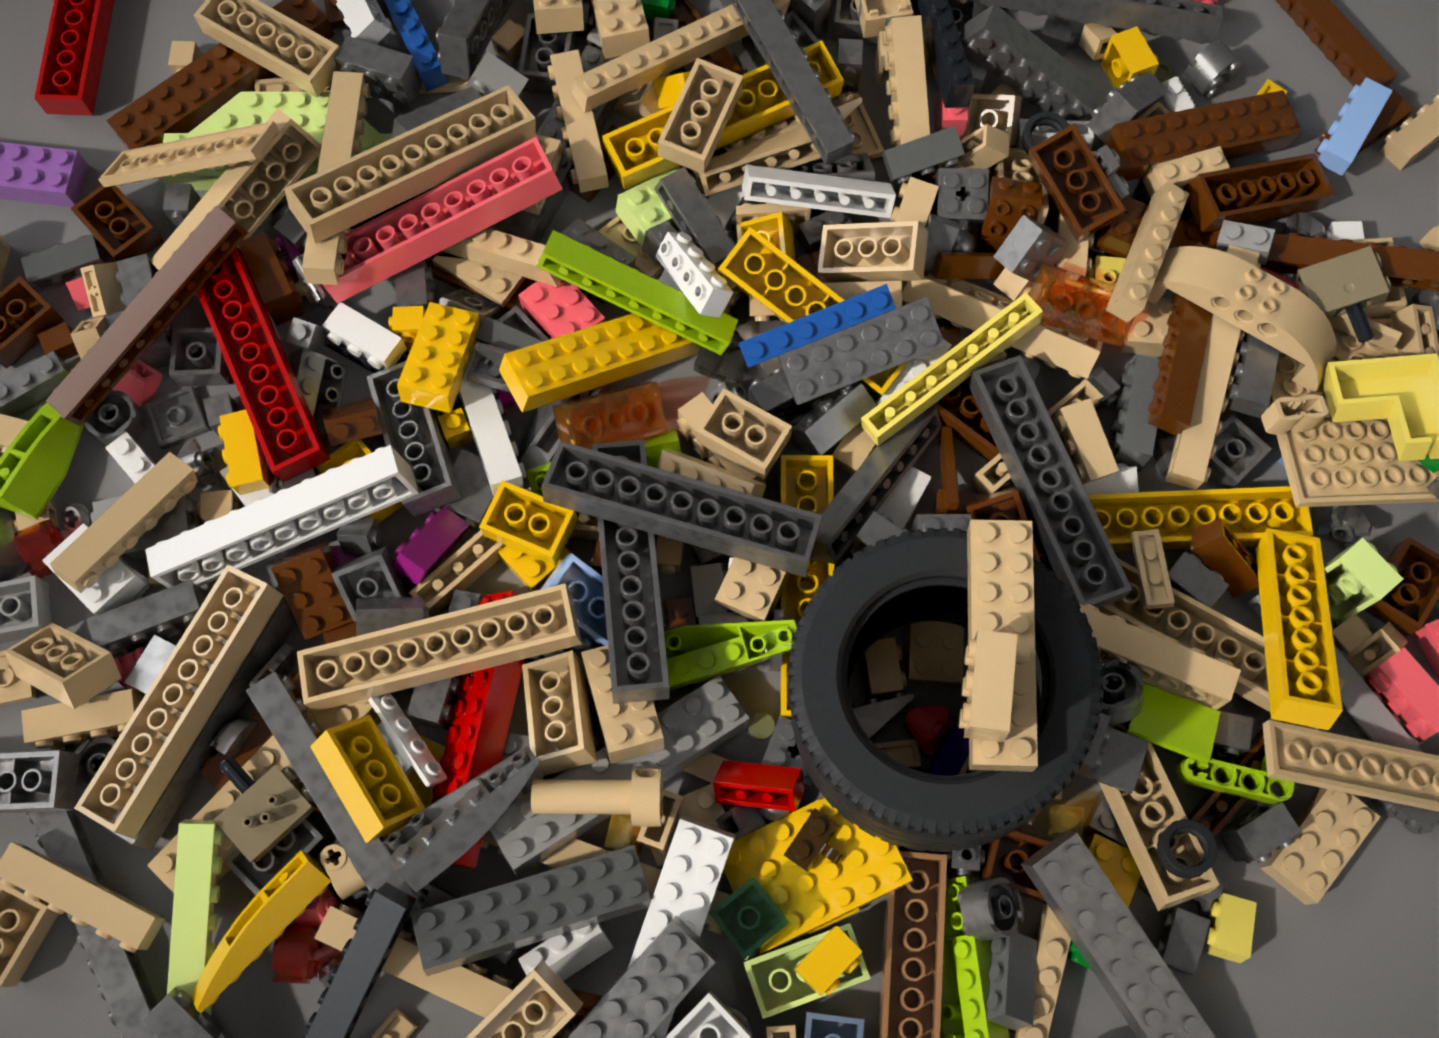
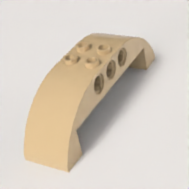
(1253, 304)

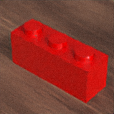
(759, 785)

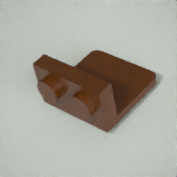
(1008, 203)

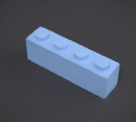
(1354, 125)

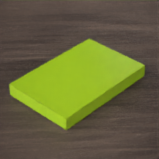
(1175, 723)

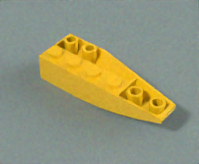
(260, 924)

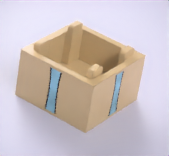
(877, 14)

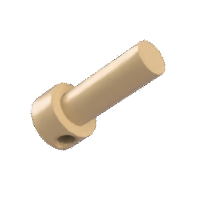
(636, 797)

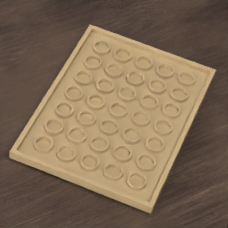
(1350, 458)

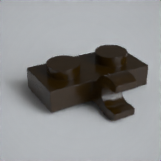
(813, 841)

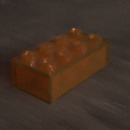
(1077, 304)
(612, 416)

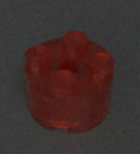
(36, 543)
(295, 955)

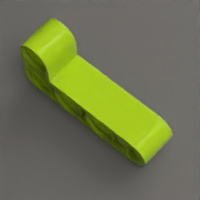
(1233, 782)

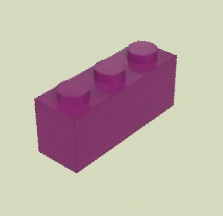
(429, 544)

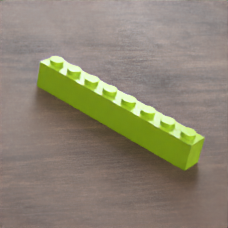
(634, 292)

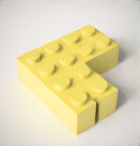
(1390, 388)

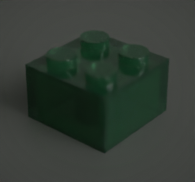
(750, 918)

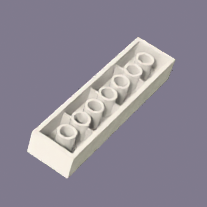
(686, 886)

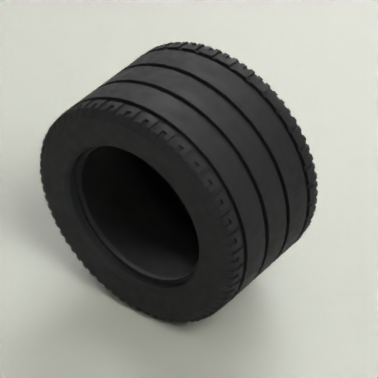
(919, 581)

